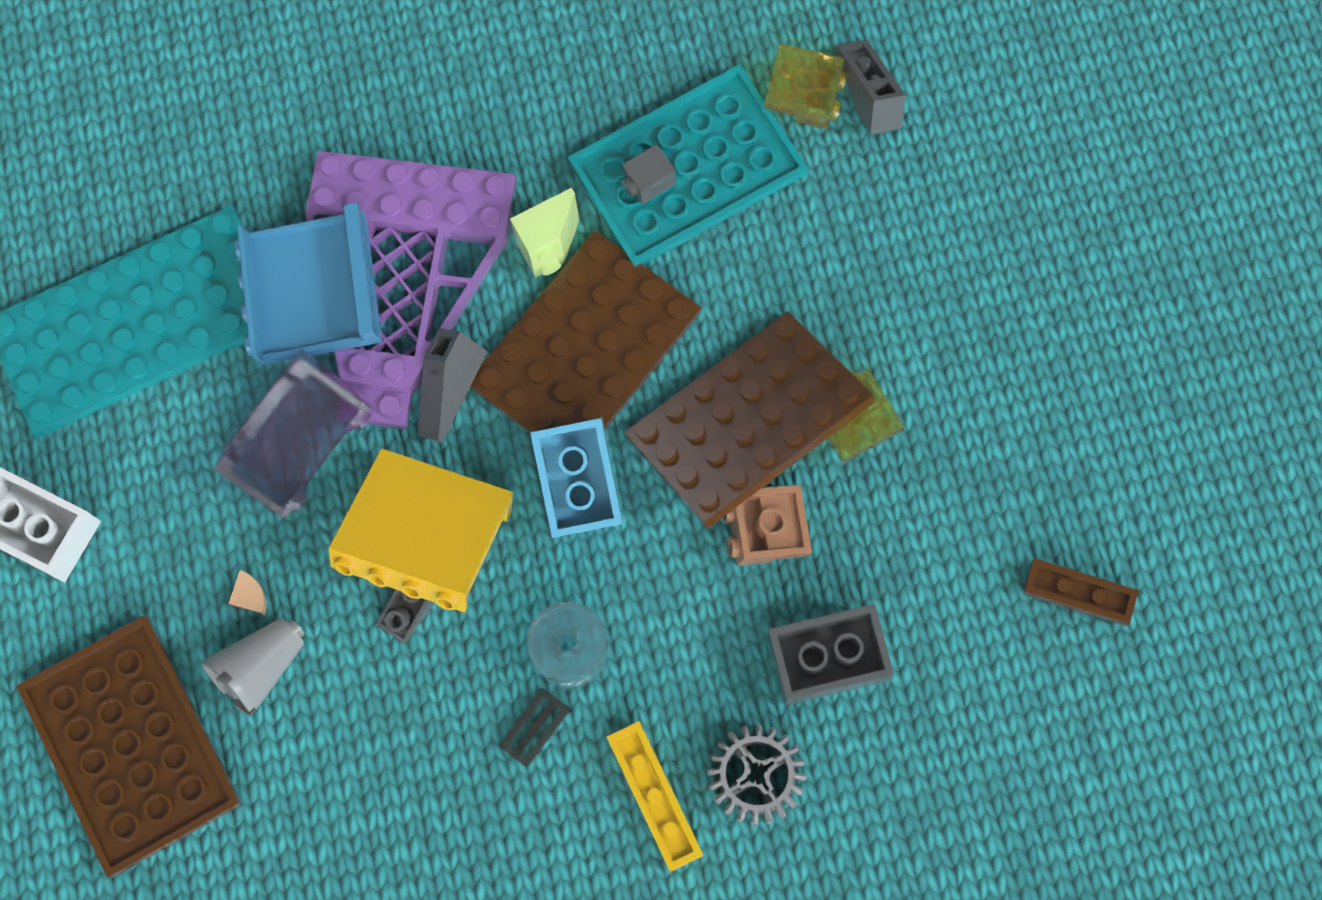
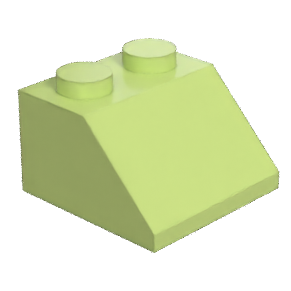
(547, 232)

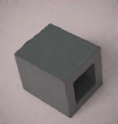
(648, 174)

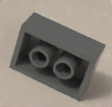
(830, 655)

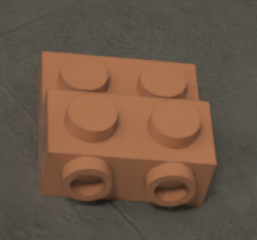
(769, 527)

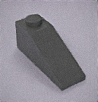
(872, 87)

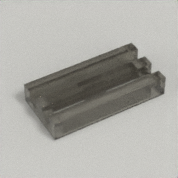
(545, 737)

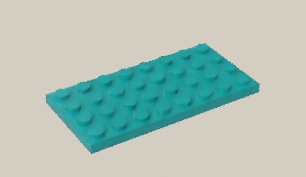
(125, 324)

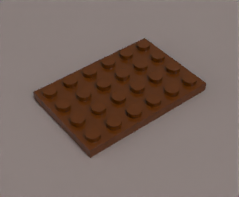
(585, 341)
(749, 418)
(128, 746)

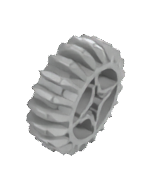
(783, 757)

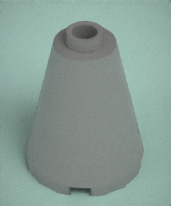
(255, 663)

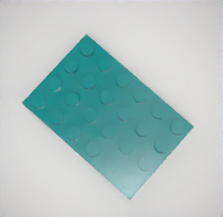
(723, 158)

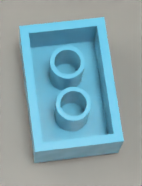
(577, 477)

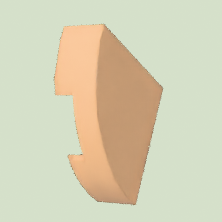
(248, 594)

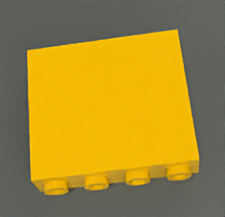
(419, 530)

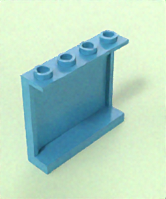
(308, 287)

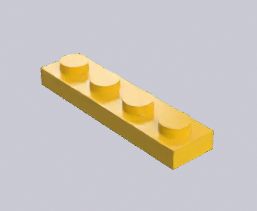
(654, 796)

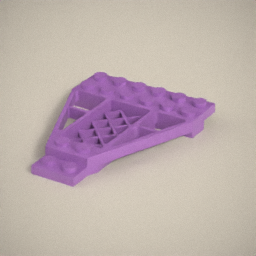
(421, 203)

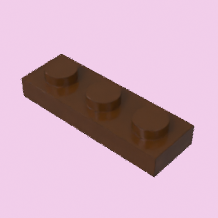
(1080, 592)

